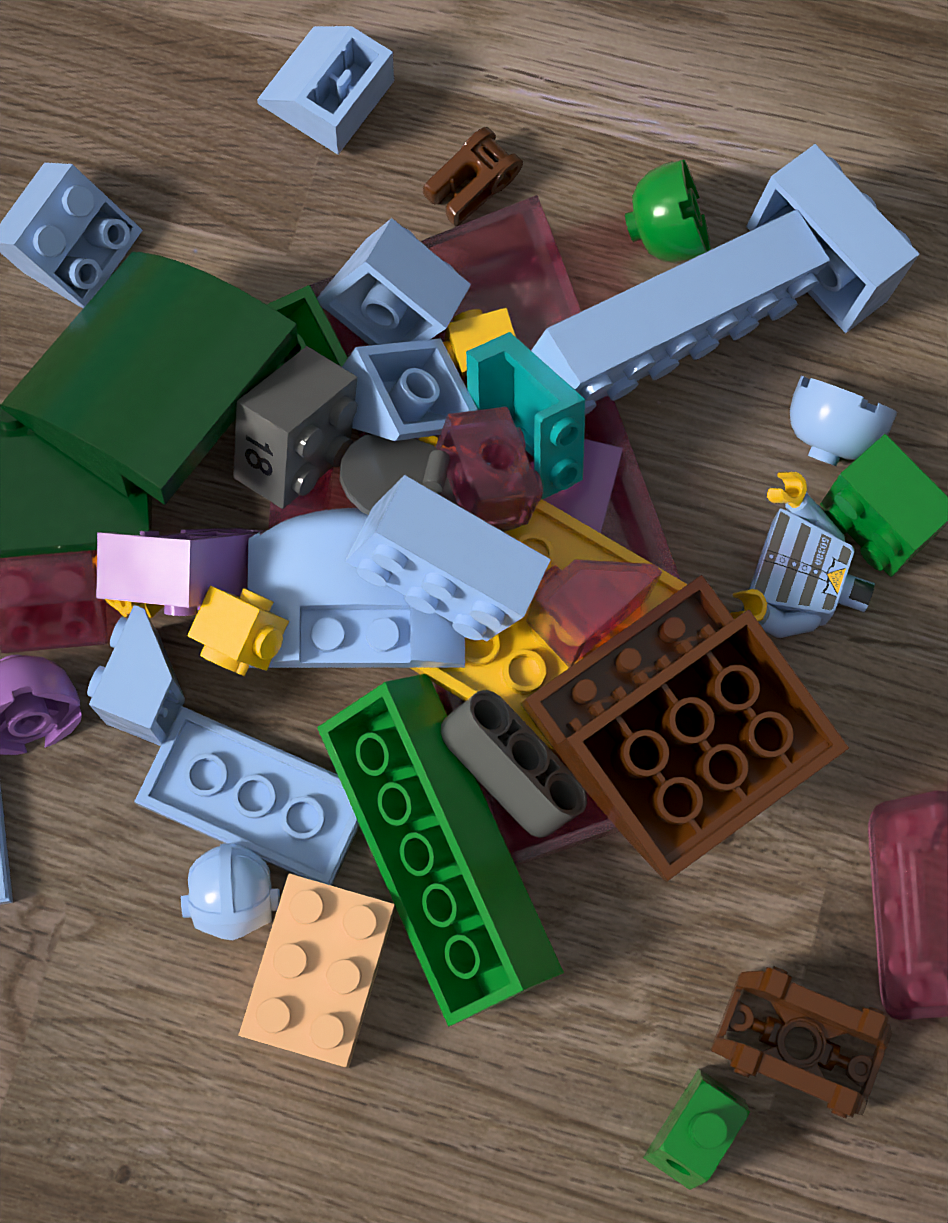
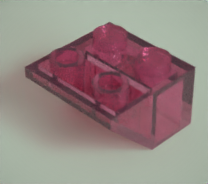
(50, 602)

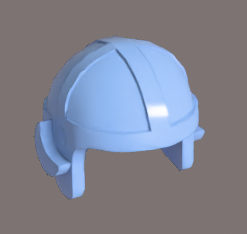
(230, 892)

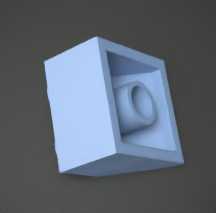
(394, 289)
(406, 389)

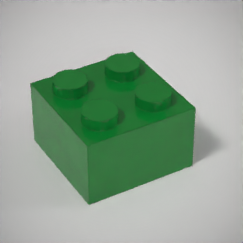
(887, 506)

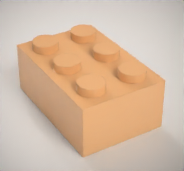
(318, 970)

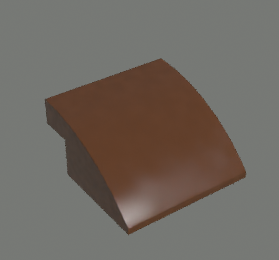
(685, 727)

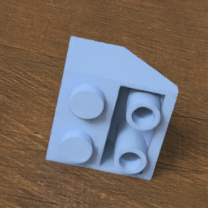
(330, 84)
(66, 233)
(138, 684)

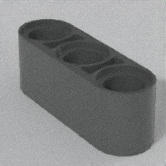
(513, 764)

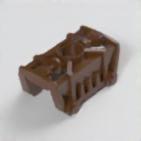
(823, 1020)

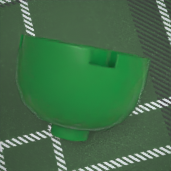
(668, 214)

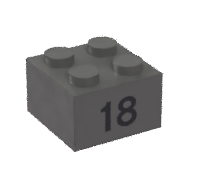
(294, 427)

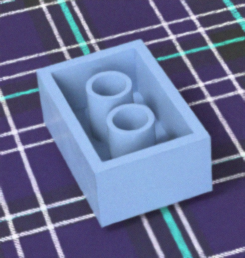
(862, 245)
(447, 561)

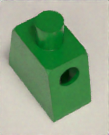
(698, 1131)

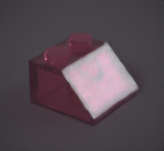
(587, 602)

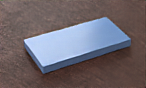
(251, 796)

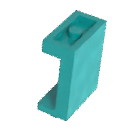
(539, 402)

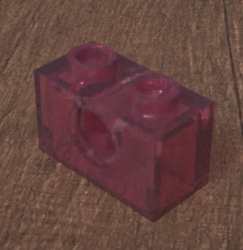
(490, 467)

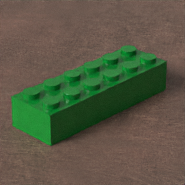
(438, 850)

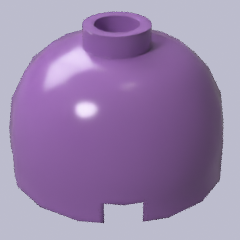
(35, 703)

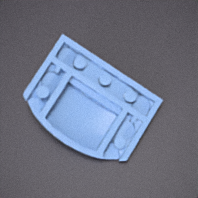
(335, 612)

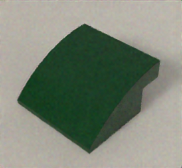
(151, 373)

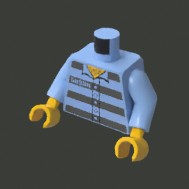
(801, 567)

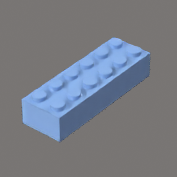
(684, 310)

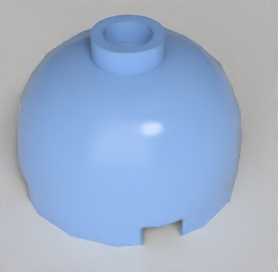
(836, 421)

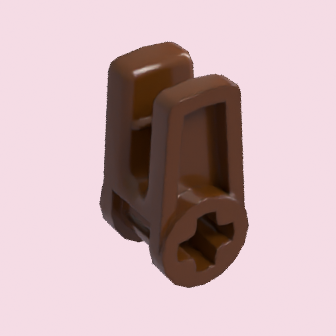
(477, 158)

